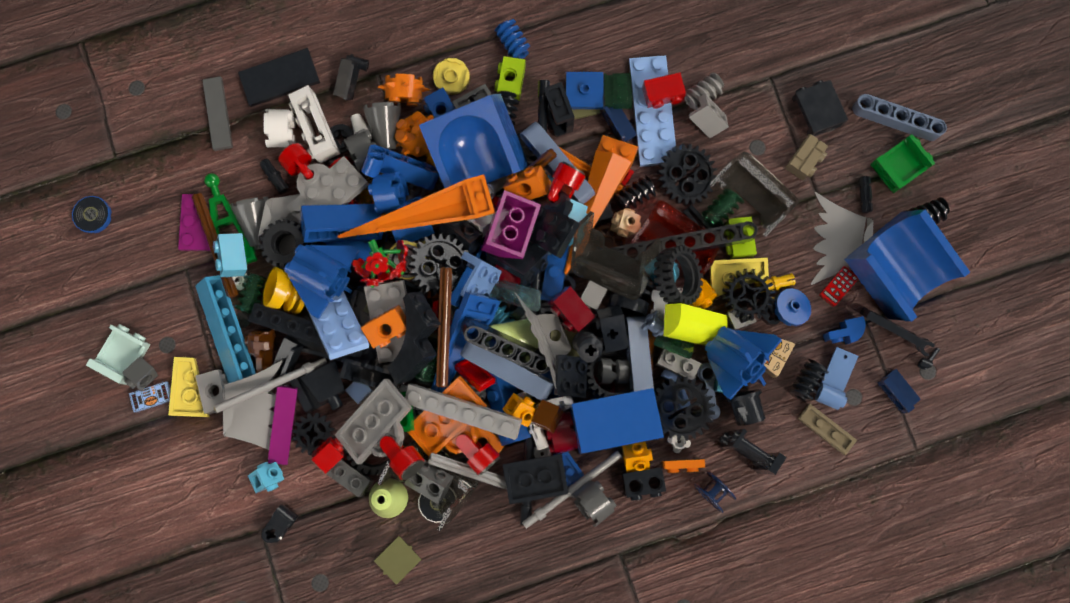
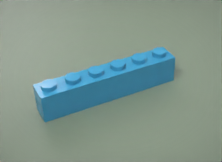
(225, 329)

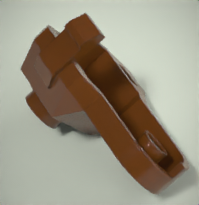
(261, 345)

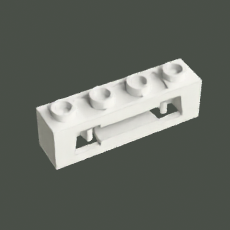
(306, 100)

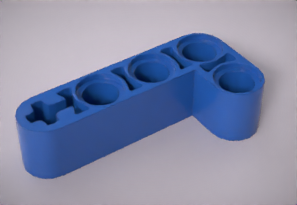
(387, 161)

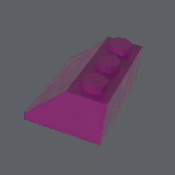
(511, 226)

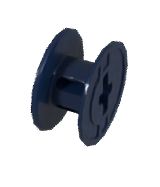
(719, 487)

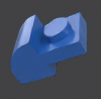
(850, 330)

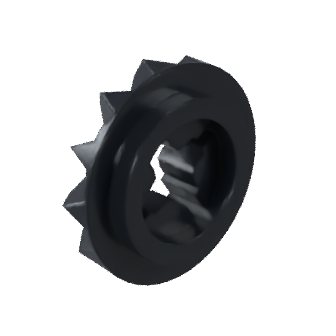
(346, 132)

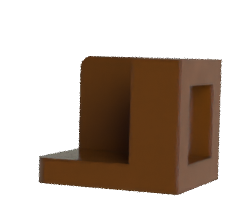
(547, 416)

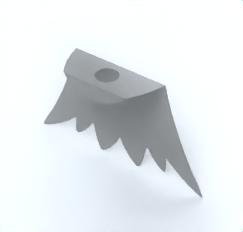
(275, 210)
(842, 237)
(541, 327)
(250, 418)

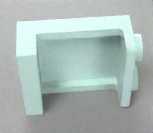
(119, 353)

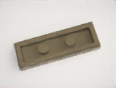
(827, 429)

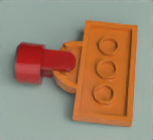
(435, 432)

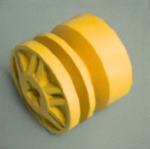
(281, 292)

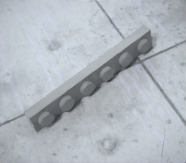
(463, 411)

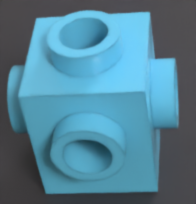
(266, 477)

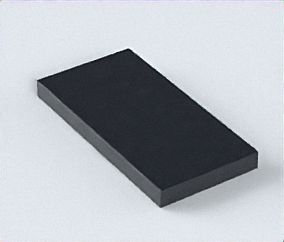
(278, 77)

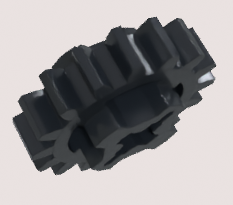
(315, 426)

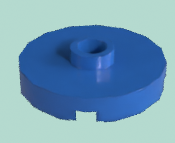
(787, 313)

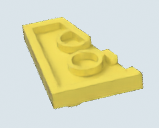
(723, 269)
(184, 389)

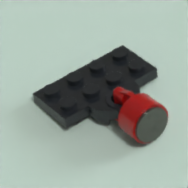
(553, 226)

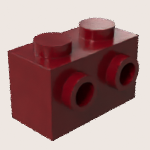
(571, 310)

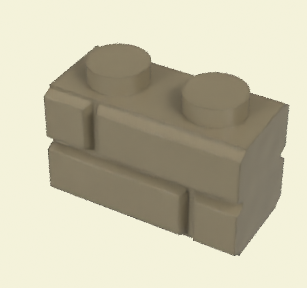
(806, 157)

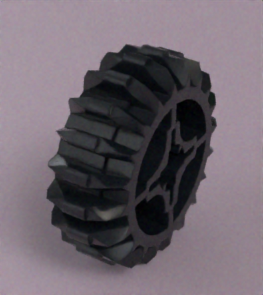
(744, 286)

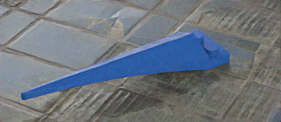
(472, 307)

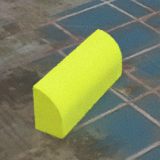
(692, 323)

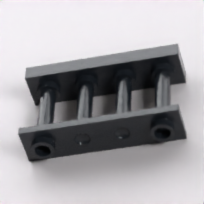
(763, 462)

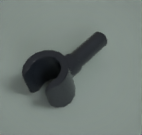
(928, 363)

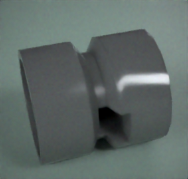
(613, 371)

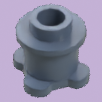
(654, 324)

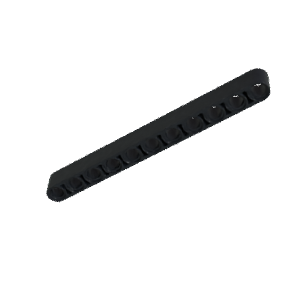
(698, 237)

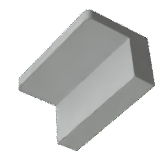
(709, 117)

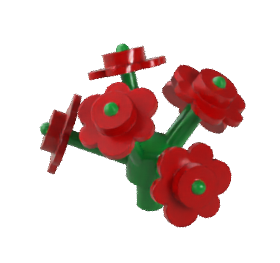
(377, 264)

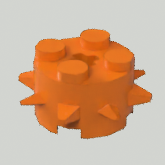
(404, 89)
(410, 135)

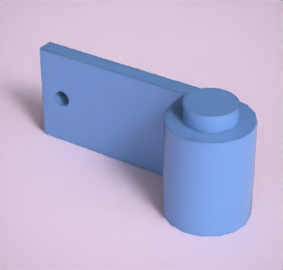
(832, 388)

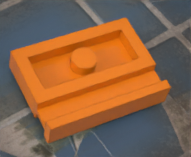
(691, 465)

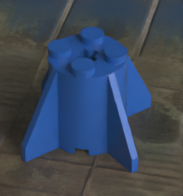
(320, 274)
(739, 358)

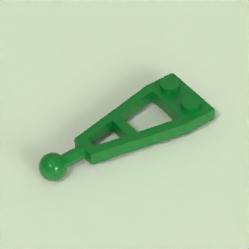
(212, 181)

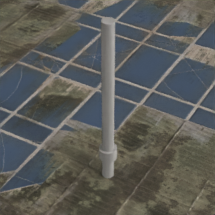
(305, 369)
(540, 512)

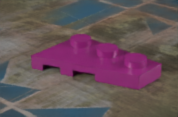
(191, 230)

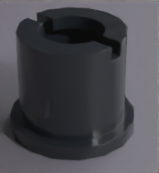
(747, 407)

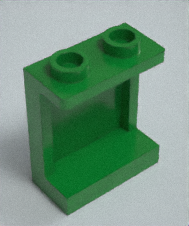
(902, 163)

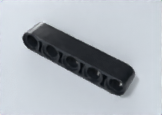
(500, 339)

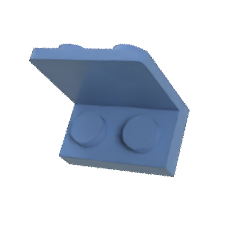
(482, 277)

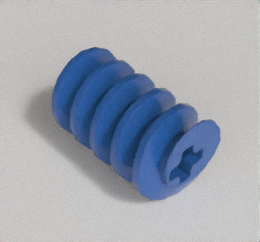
(512, 41)

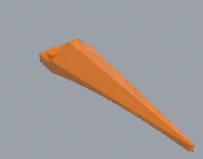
(608, 170)
(455, 203)

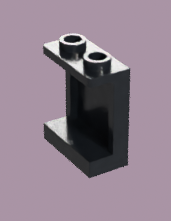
(820, 107)
(559, 110)
(527, 268)

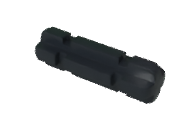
(866, 194)

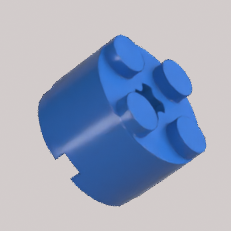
(389, 192)

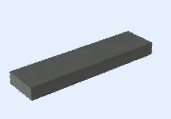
(217, 113)

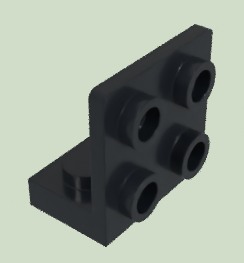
(570, 376)

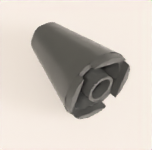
(382, 123)
(249, 216)

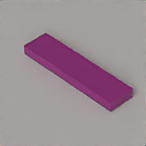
(282, 425)

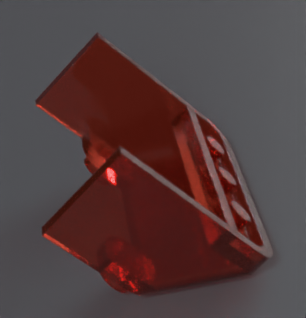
(668, 221)

